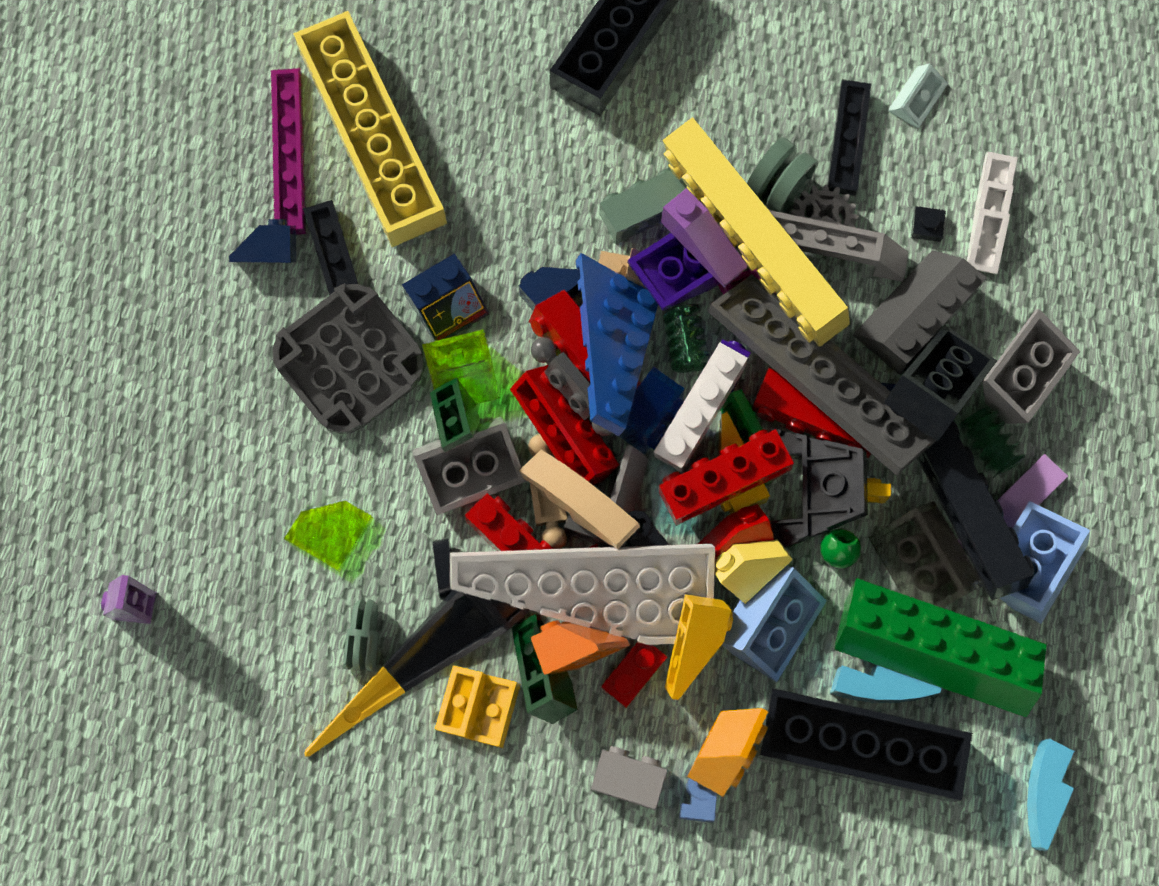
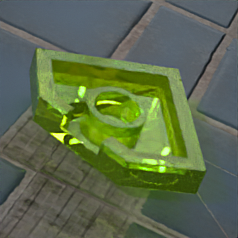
(329, 532)

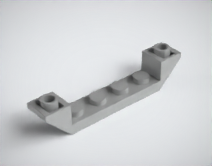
(847, 244)

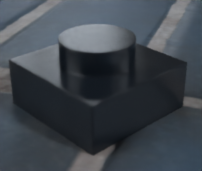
(928, 224)

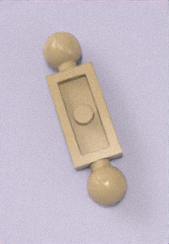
(544, 510)

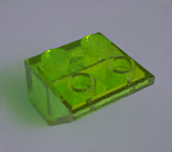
(468, 360)

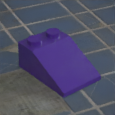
(671, 272)

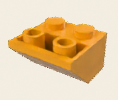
(729, 749)

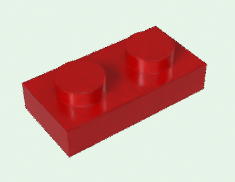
(633, 673)

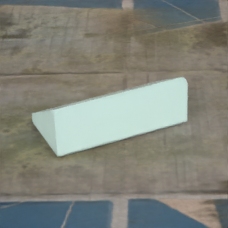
(919, 95)

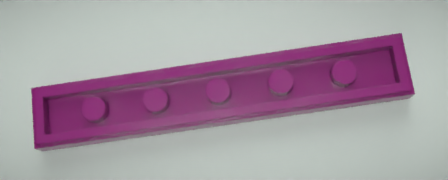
(288, 147)

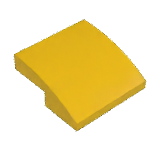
(477, 706)

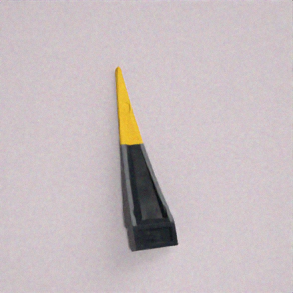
(448, 634)

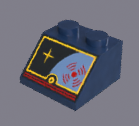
(445, 298)

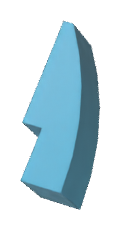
(880, 686)
(1047, 792)

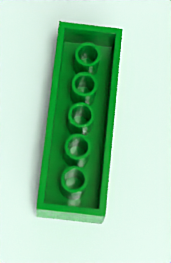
(942, 647)

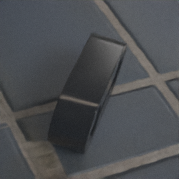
(442, 552)

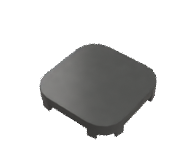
(348, 358)

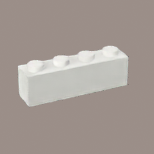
(700, 407)

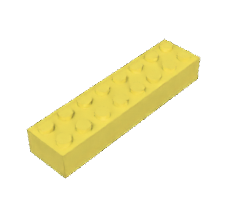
(370, 129)
(757, 233)

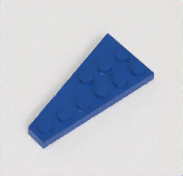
(616, 331)

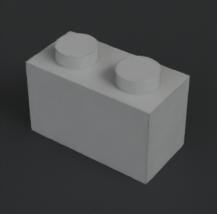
(628, 778)

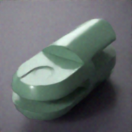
(362, 637)

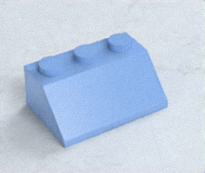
(1054, 549)
(774, 622)

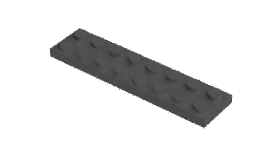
(821, 374)

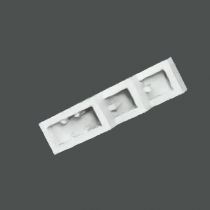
(991, 212)

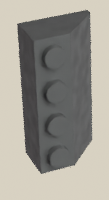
(919, 308)

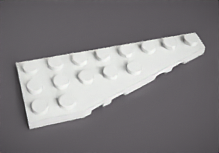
(615, 590)

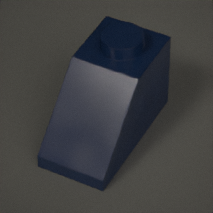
(268, 244)
(546, 282)

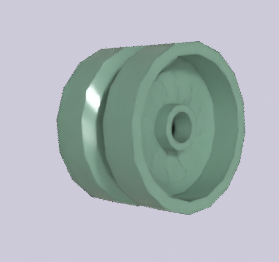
(782, 175)

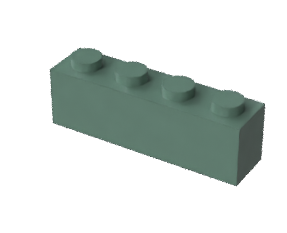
(640, 205)

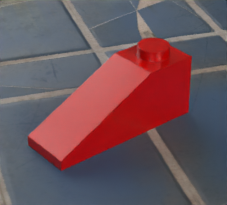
(744, 526)

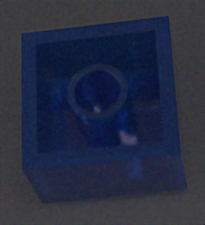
(652, 409)

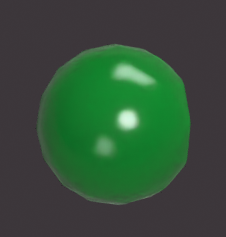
(840, 548)

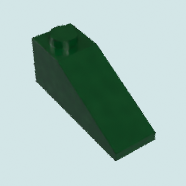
(454, 414)
(545, 696)

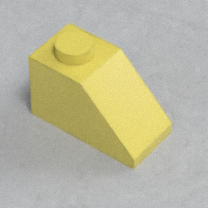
(750, 566)

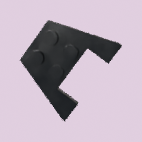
(832, 488)

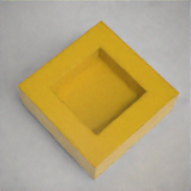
(878, 491)

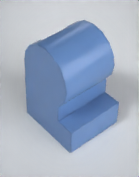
(702, 803)

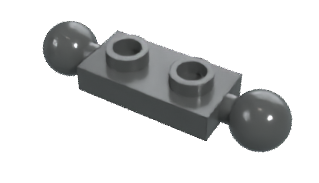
(565, 378)

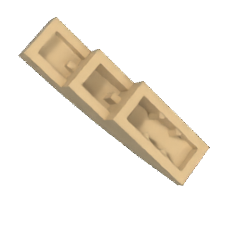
(580, 498)

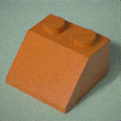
(572, 646)

